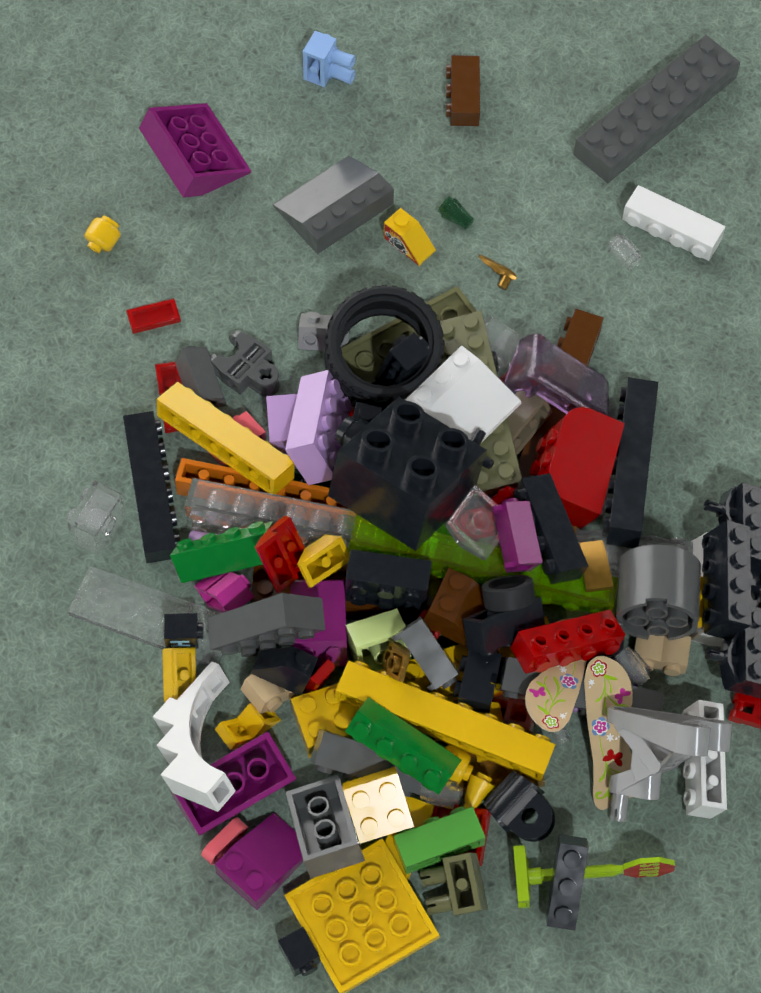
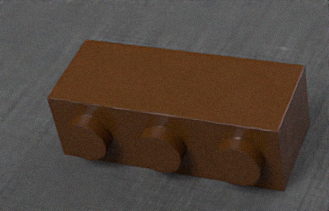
(463, 90)

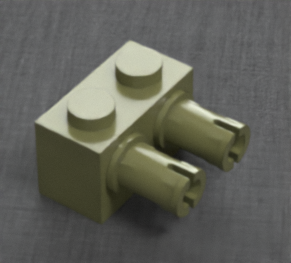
(464, 885)

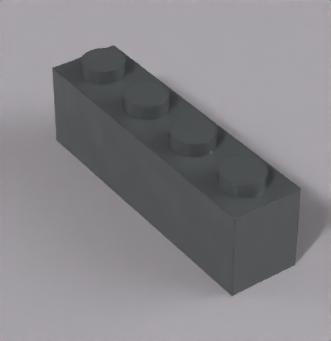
(354, 760)

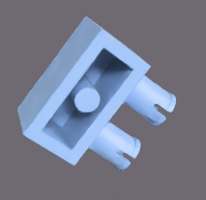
(325, 61)

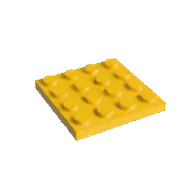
(362, 918)

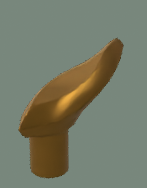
(506, 274)

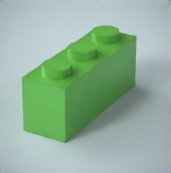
(439, 839)

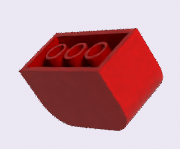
(580, 458)

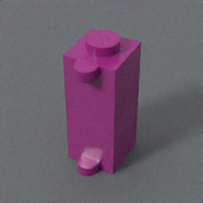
(517, 535)

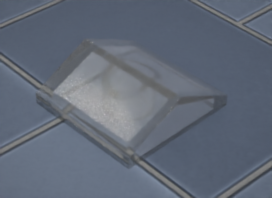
(474, 524)

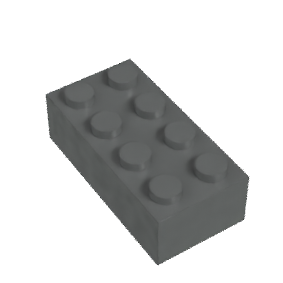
(266, 624)

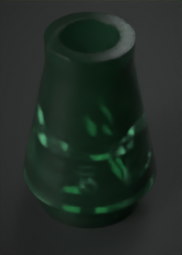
(454, 212)

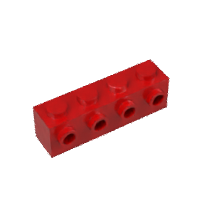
(567, 641)

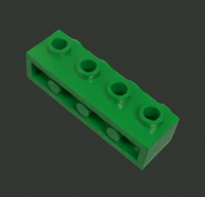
(218, 553)
(403, 745)

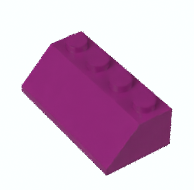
(253, 771)

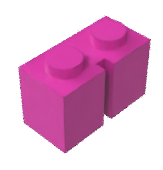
(225, 591)

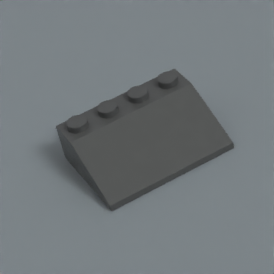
(336, 203)

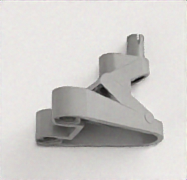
(659, 745)

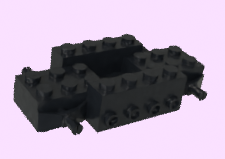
(729, 575)

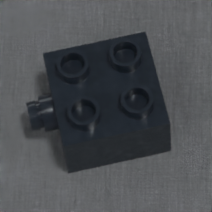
(404, 471)

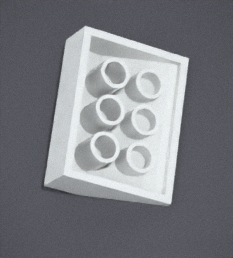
(466, 395)

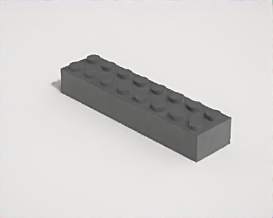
(656, 108)

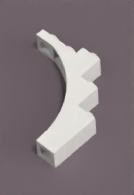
(182, 726)

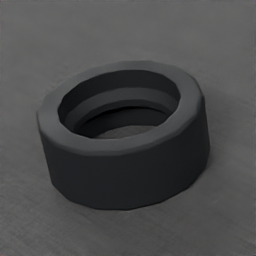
(508, 593)

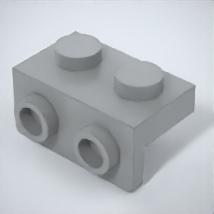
(313, 331)

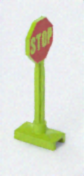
(532, 876)

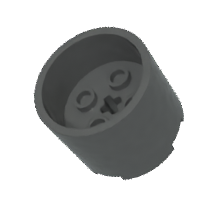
(658, 592)

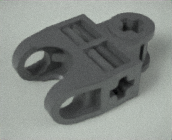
(248, 367)

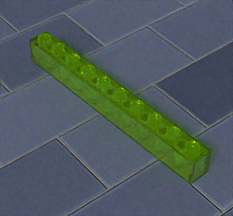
(446, 554)

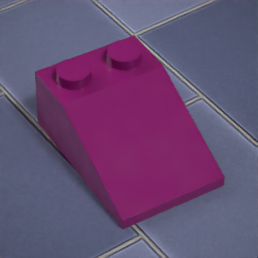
(332, 642)
(261, 861)

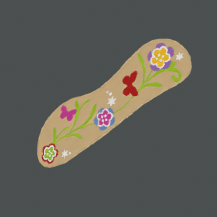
(605, 686)
(554, 694)

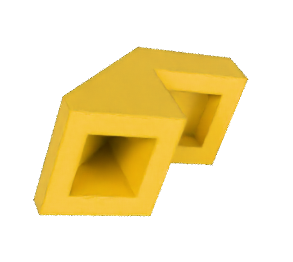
(246, 726)

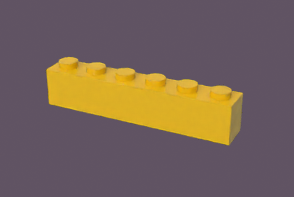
(225, 438)

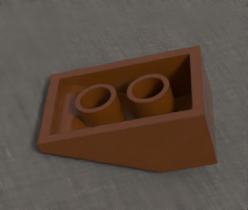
(454, 600)

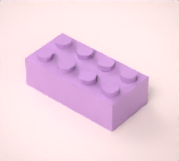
(315, 419)

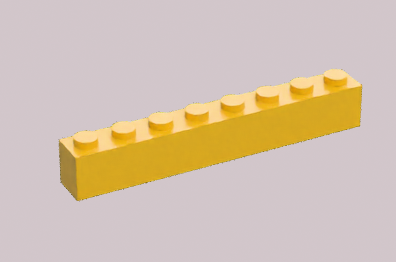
(448, 721)

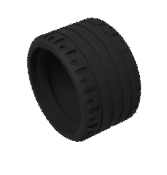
(376, 302)

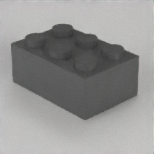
(324, 827)

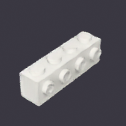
(673, 223)
(705, 775)

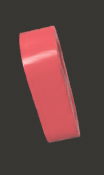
(224, 840)

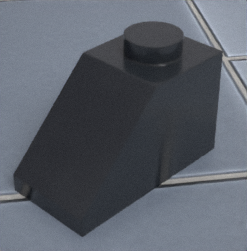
(286, 668)

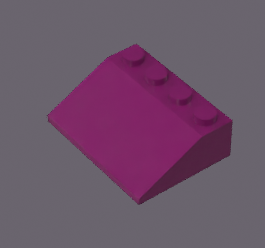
(193, 148)

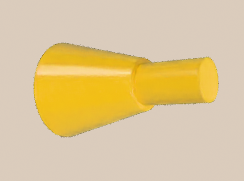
(477, 790)

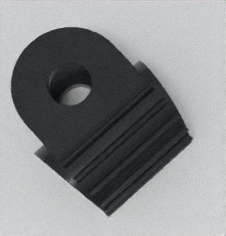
(513, 801)

